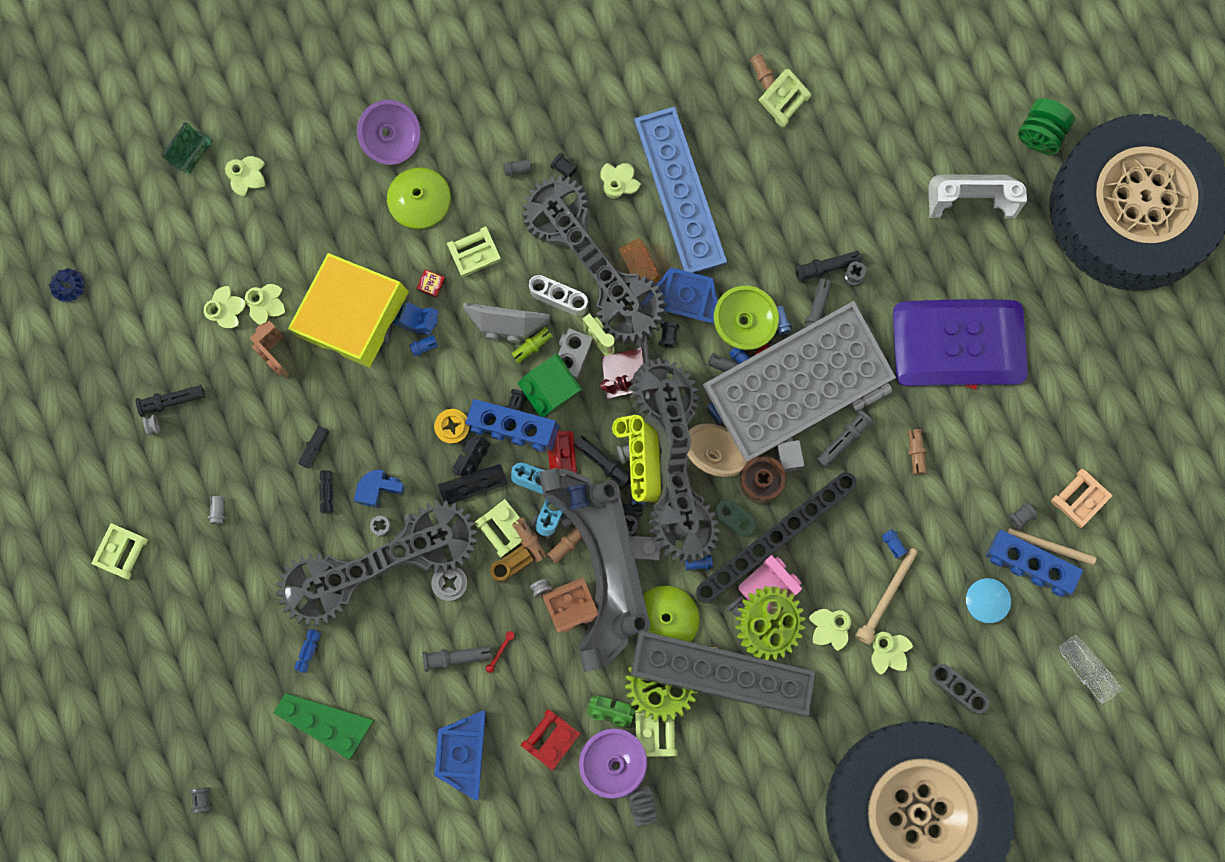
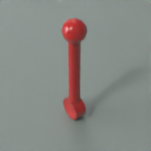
(509, 636)

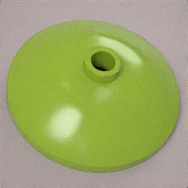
(420, 210)
(755, 308)
(680, 608)

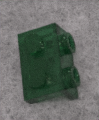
(186, 148)

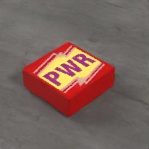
(430, 283)

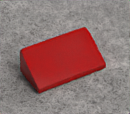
(563, 452)

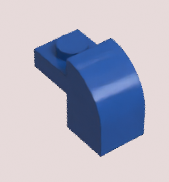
(416, 319)
(373, 484)

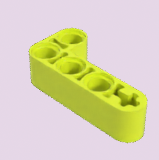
(643, 456)

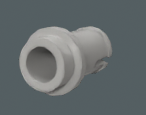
(216, 510)

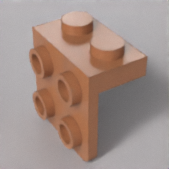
(264, 339)
(570, 605)

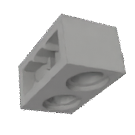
(577, 356)

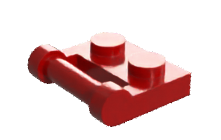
(555, 745)

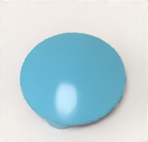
(988, 600)

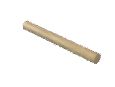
(1054, 547)

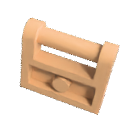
(1087, 503)

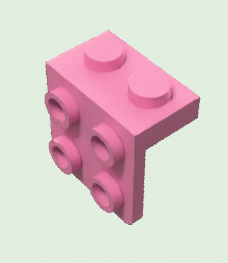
(770, 574)

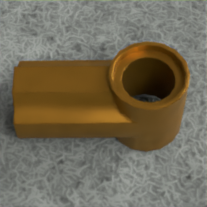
(513, 563)

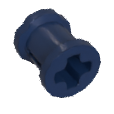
(578, 496)

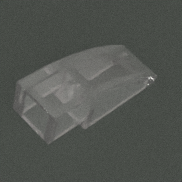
(1090, 669)

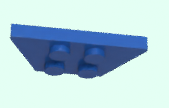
(687, 294)
(461, 753)

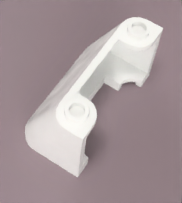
(1006, 192)

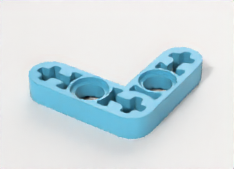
(532, 485)

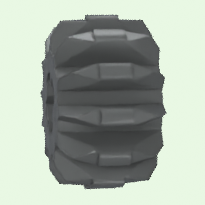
(642, 806)

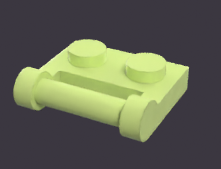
(780, 93)
(477, 257)
(603, 341)
(504, 517)
(113, 547)
(648, 734)

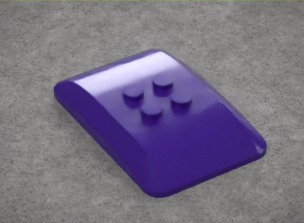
(959, 342)

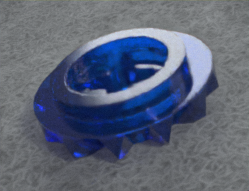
(66, 294)

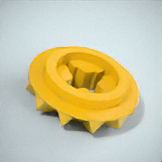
(442, 421)

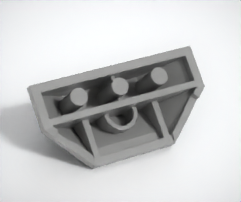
(506, 323)

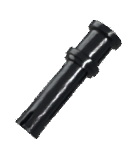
(817, 267)
(158, 400)
(611, 468)

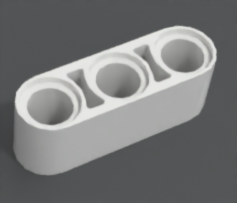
(552, 287)

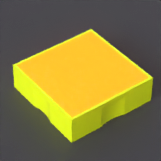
(348, 309)

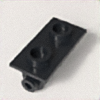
(476, 449)

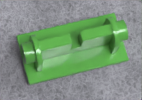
(600, 710)

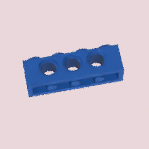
(482, 411)
(1067, 573)

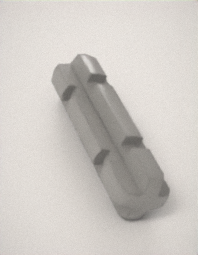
(871, 397)

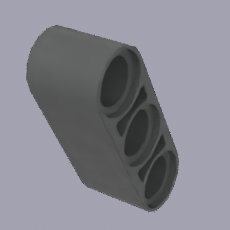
(969, 693)

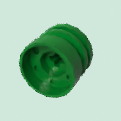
(1046, 126)

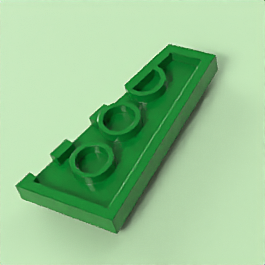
(328, 725)

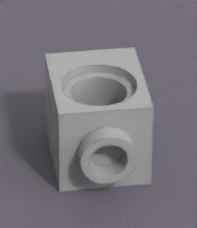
(790, 455)

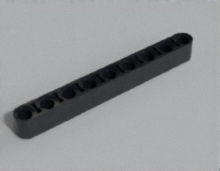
(783, 529)

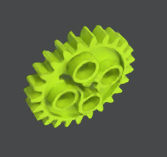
(770, 623)
(668, 706)

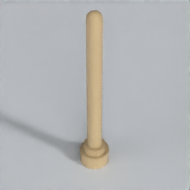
(867, 632)

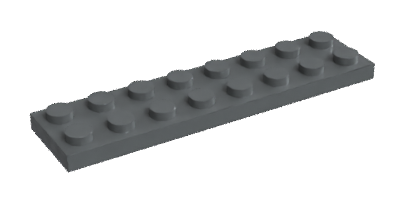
(723, 674)

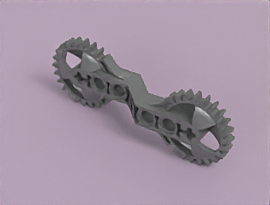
(637, 322)
(682, 521)
(376, 563)

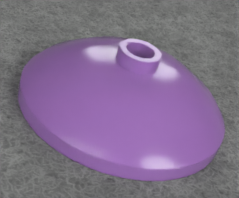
(401, 127)
(600, 756)

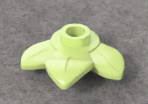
(247, 176)
(619, 177)
(267, 305)
(228, 308)
(828, 630)
(892, 654)

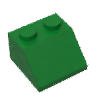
(549, 386)

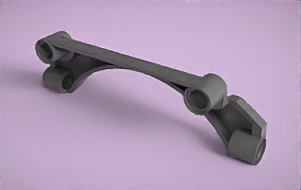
(616, 575)

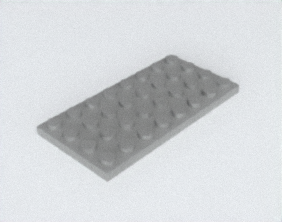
(799, 381)

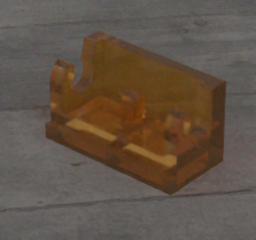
(639, 260)

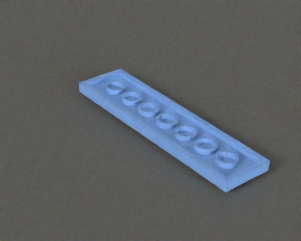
(680, 191)

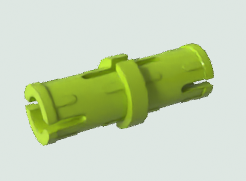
(532, 345)

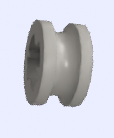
(151, 425)
(379, 519)
(540, 587)

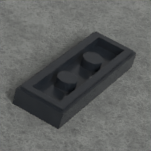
(473, 484)

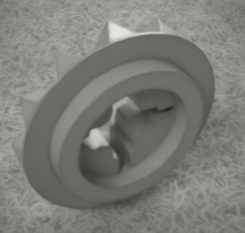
(449, 594)

